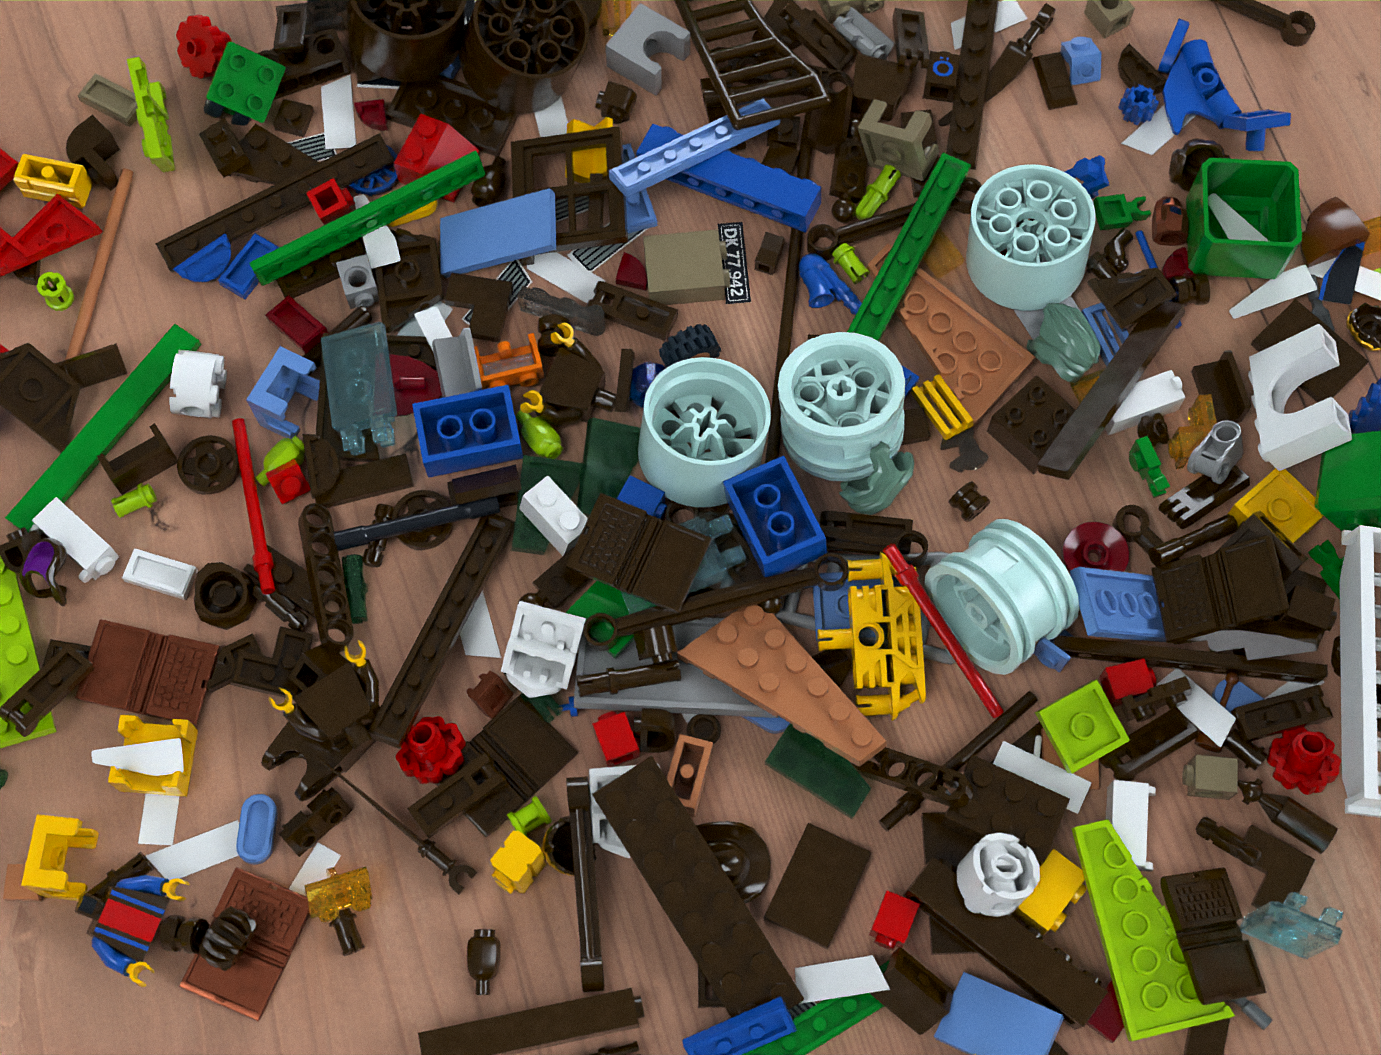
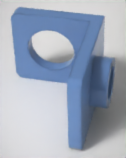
(1052, 655)

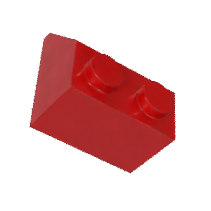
(430, 148)

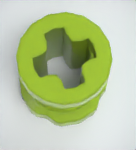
(52, 293)
(529, 817)

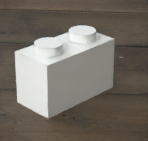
(554, 514)

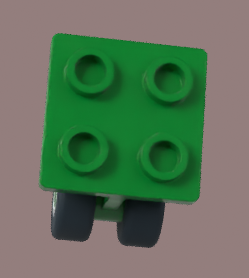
(243, 85)

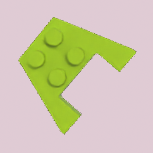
(152, 116)

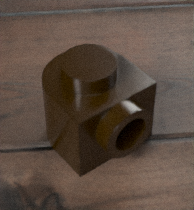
(616, 102)
(15, 549)
(656, 644)
(655, 730)

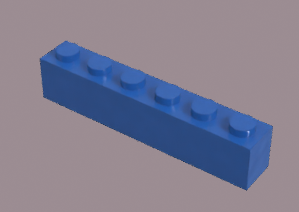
(745, 183)

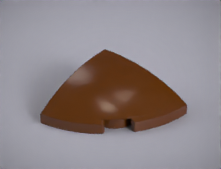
(1331, 229)

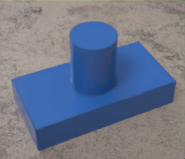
(1256, 124)

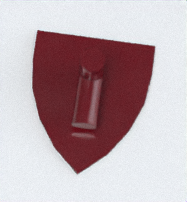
(412, 383)

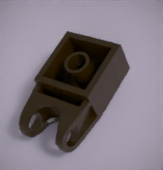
(291, 745)

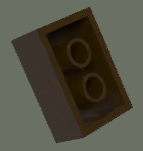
(1008, 806)

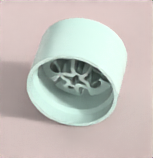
(1058, 209)
(695, 392)

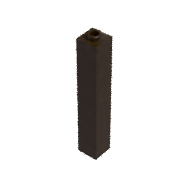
(537, 1026)

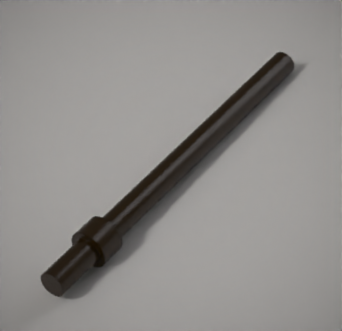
(910, 803)

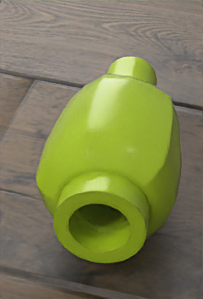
(540, 436)
(281, 453)

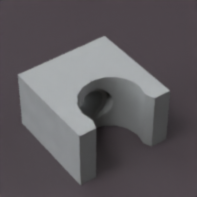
(640, 38)

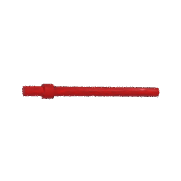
(262, 559)
(908, 577)

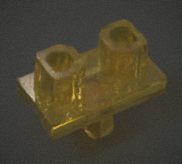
(339, 892)

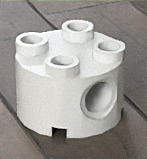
(197, 384)
(997, 875)

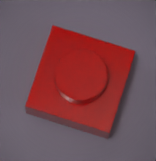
(288, 481)

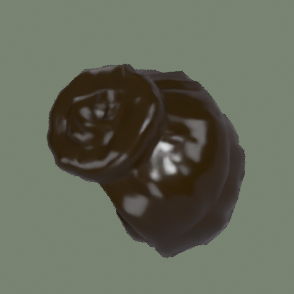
(1187, 161)

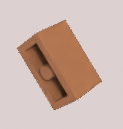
(689, 770)

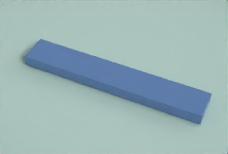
(686, 151)

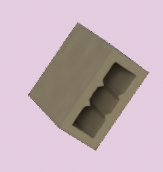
(686, 267)

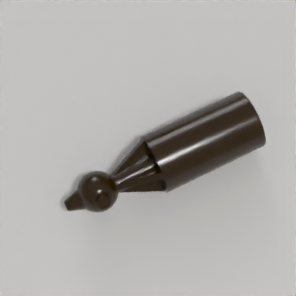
(1291, 816)

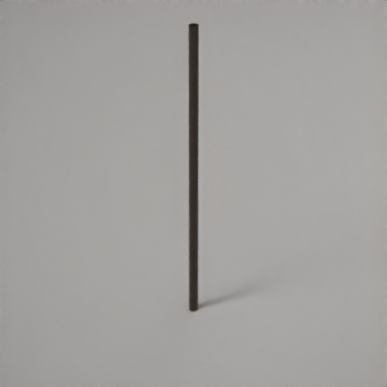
(787, 315)

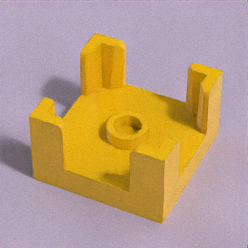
(1282, 502)
(138, 732)
(48, 854)

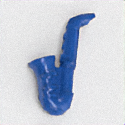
(821, 280)

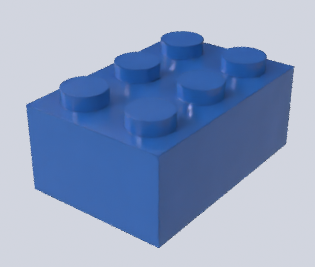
(467, 431)
(775, 517)

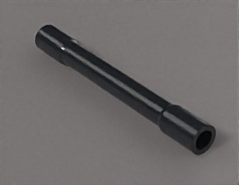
(363, 534)

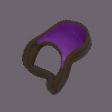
(46, 560)

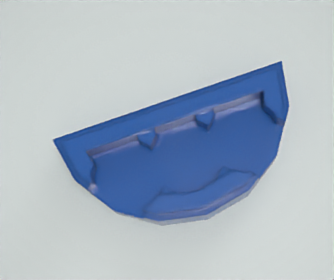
(207, 262)

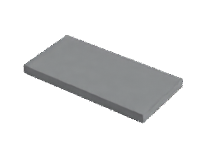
(691, 695)

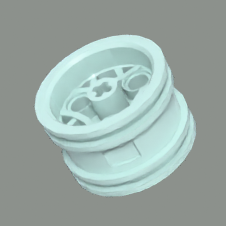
(848, 382)
(1003, 595)

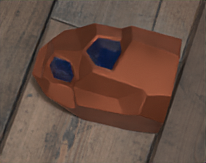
(1169, 222)

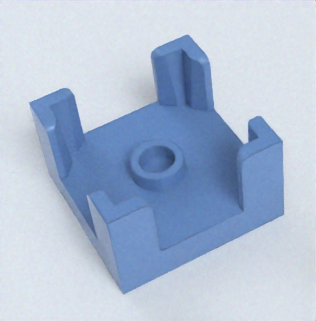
(275, 388)

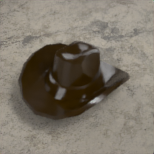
(740, 854)

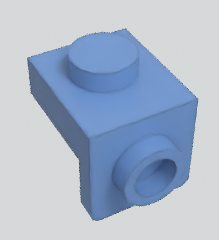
(1083, 60)

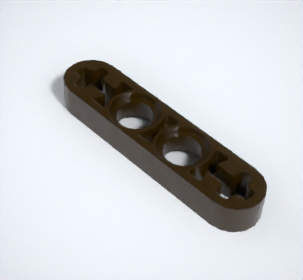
(912, 771)

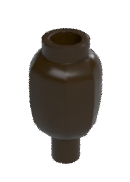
(489, 187)
(483, 958)

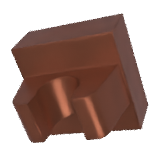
(490, 694)

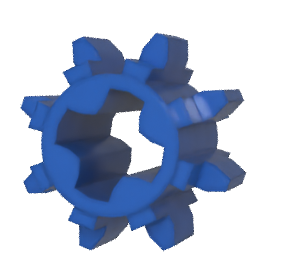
(1138, 104)

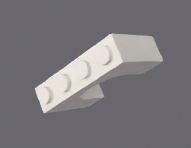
(1274, 376)

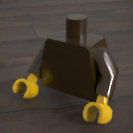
(572, 385)
(337, 704)

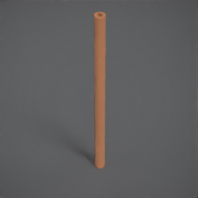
(100, 264)

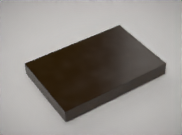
(1297, 319)
(817, 885)

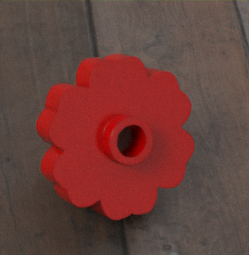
(200, 45)
(431, 750)
(1303, 760)

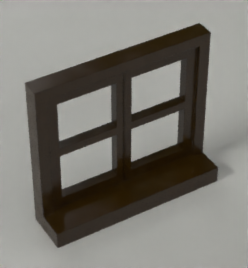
(523, 184)

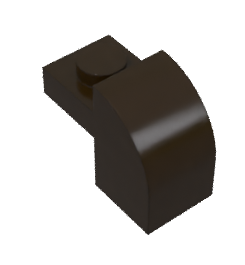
(91, 146)

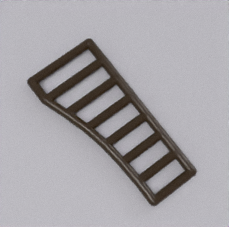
(771, 41)

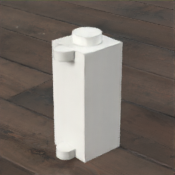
(1150, 396)
(78, 538)
(1129, 816)

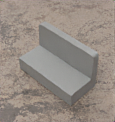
(457, 364)

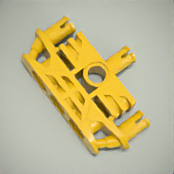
(903, 636)

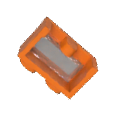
(511, 365)

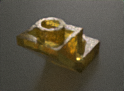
(1186, 439)

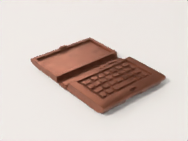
(147, 672)
(251, 981)

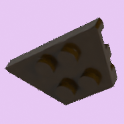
(410, 283)
(38, 394)

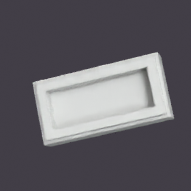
(160, 574)

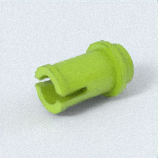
(850, 263)
(134, 500)

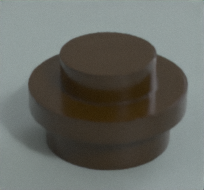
(704, 728)

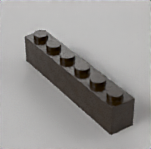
(1009, 946)

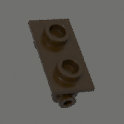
(327, 811)

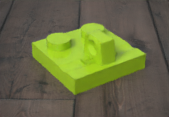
(1082, 726)

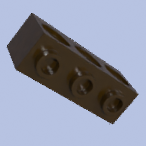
(316, 65)

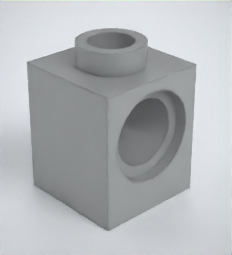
(355, 271)

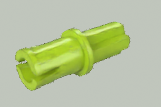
(877, 192)

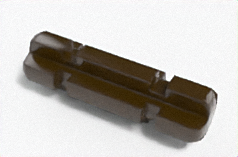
(373, 555)
(282, 608)
(1229, 841)

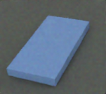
(498, 233)
(1118, 604)

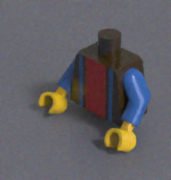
(128, 920)

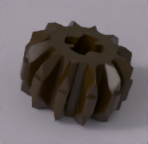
(227, 938)

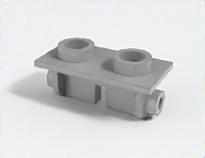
(863, 35)

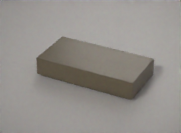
(110, 99)

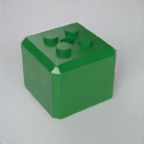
(1260, 193)
(1351, 482)

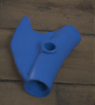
(1196, 88)

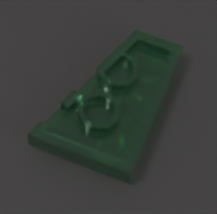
(607, 460)
(533, 470)
(818, 771)

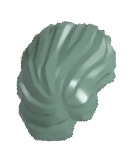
(1066, 342)
(885, 482)

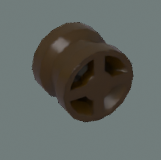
(969, 501)

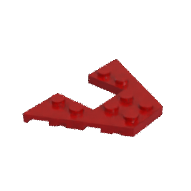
(48, 232)

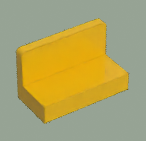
(588, 160)

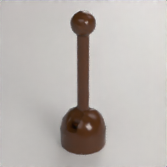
(1202, 739)

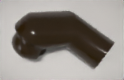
(1115, 250)

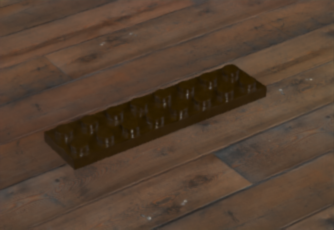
(694, 890)

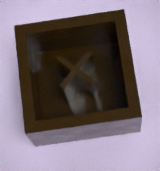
(1030, 422)

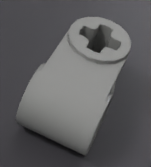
(1218, 451)

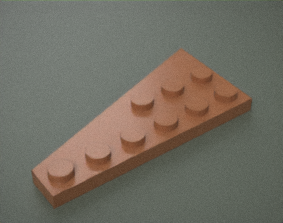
(958, 342)
(773, 671)

